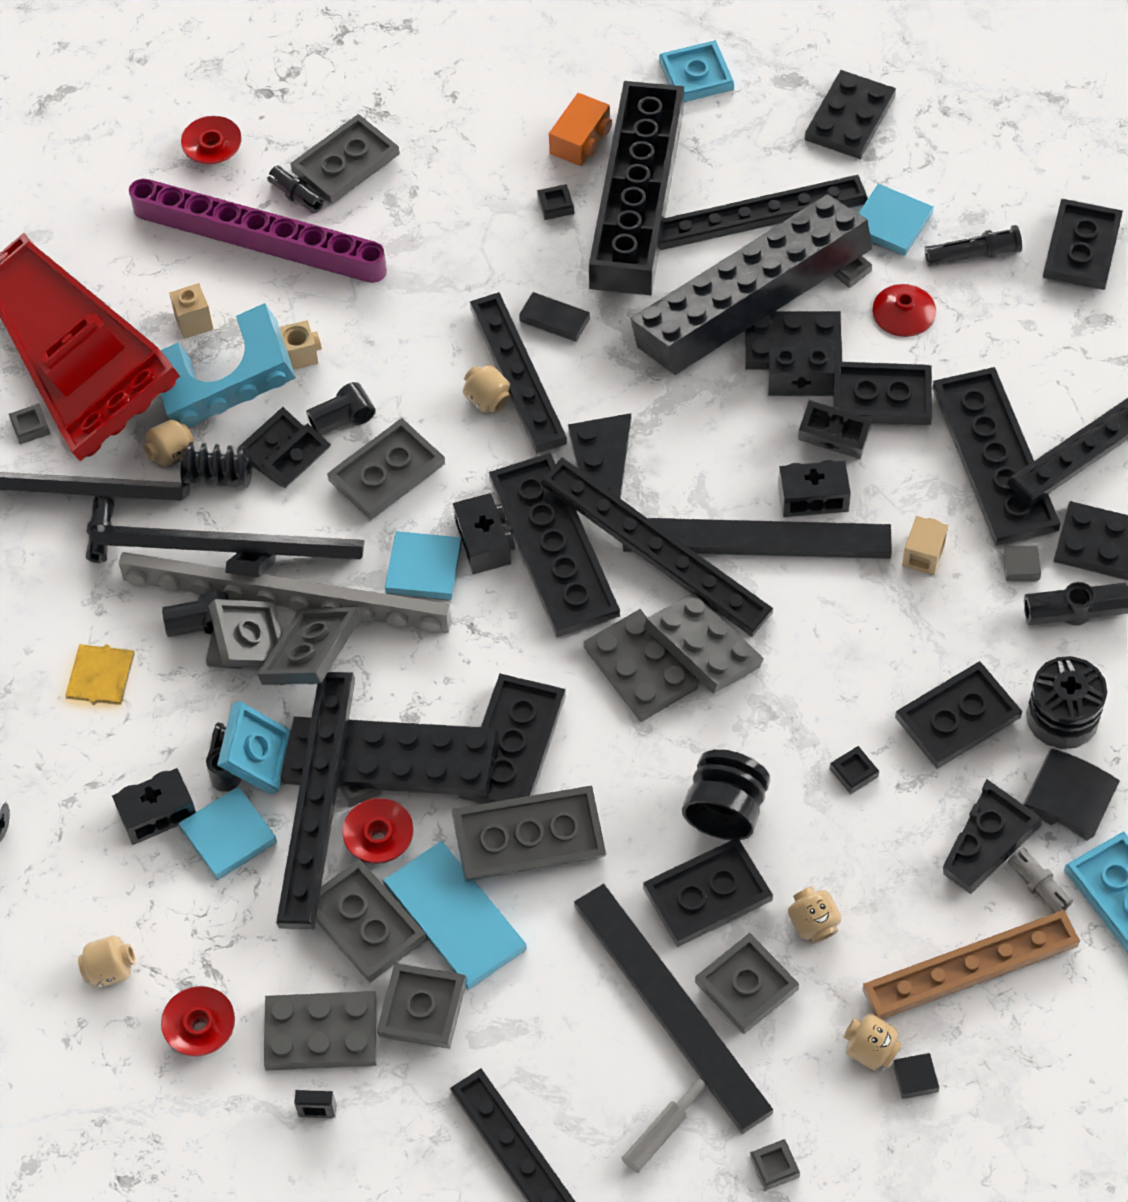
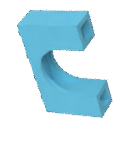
(260, 370)

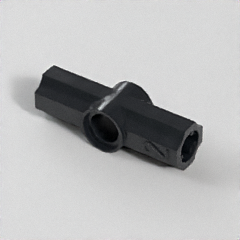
(1059, 605)

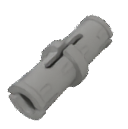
(1040, 880)

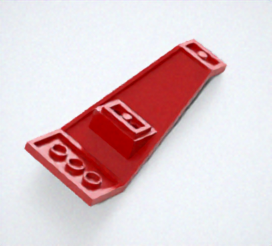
(77, 349)

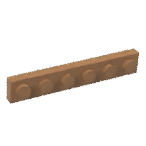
(970, 965)

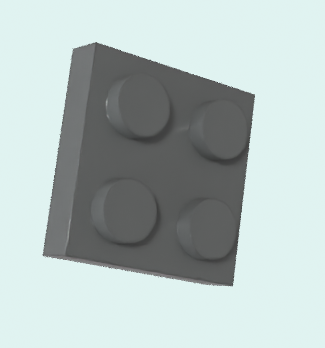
(245, 631)
(746, 983)
(422, 1005)

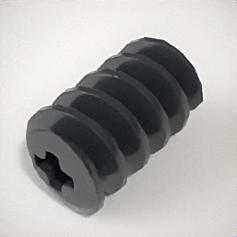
(216, 466)

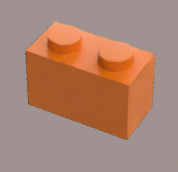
(580, 129)

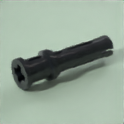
(988, 244)

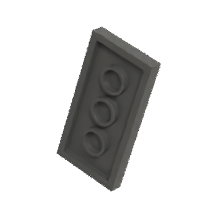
(528, 833)

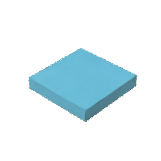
(698, 69)
(895, 218)
(423, 565)
(254, 747)
(227, 833)

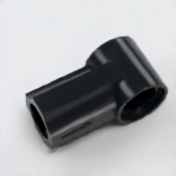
(348, 406)
(191, 616)

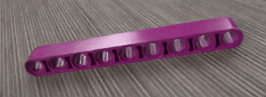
(258, 230)

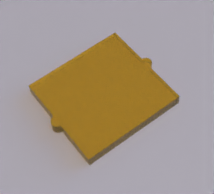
(100, 674)

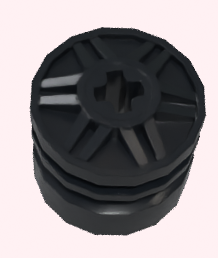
(1066, 702)
(726, 795)

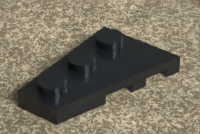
(602, 449)
(991, 835)

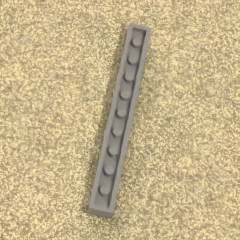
(285, 592)

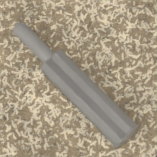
(661, 1129)

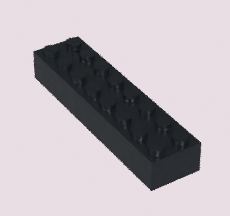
(636, 188)
(751, 284)

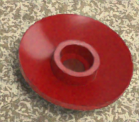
(211, 139)
(903, 319)
(375, 817)
(196, 1006)

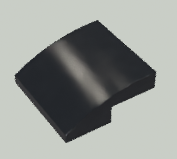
(284, 448)
(1071, 793)

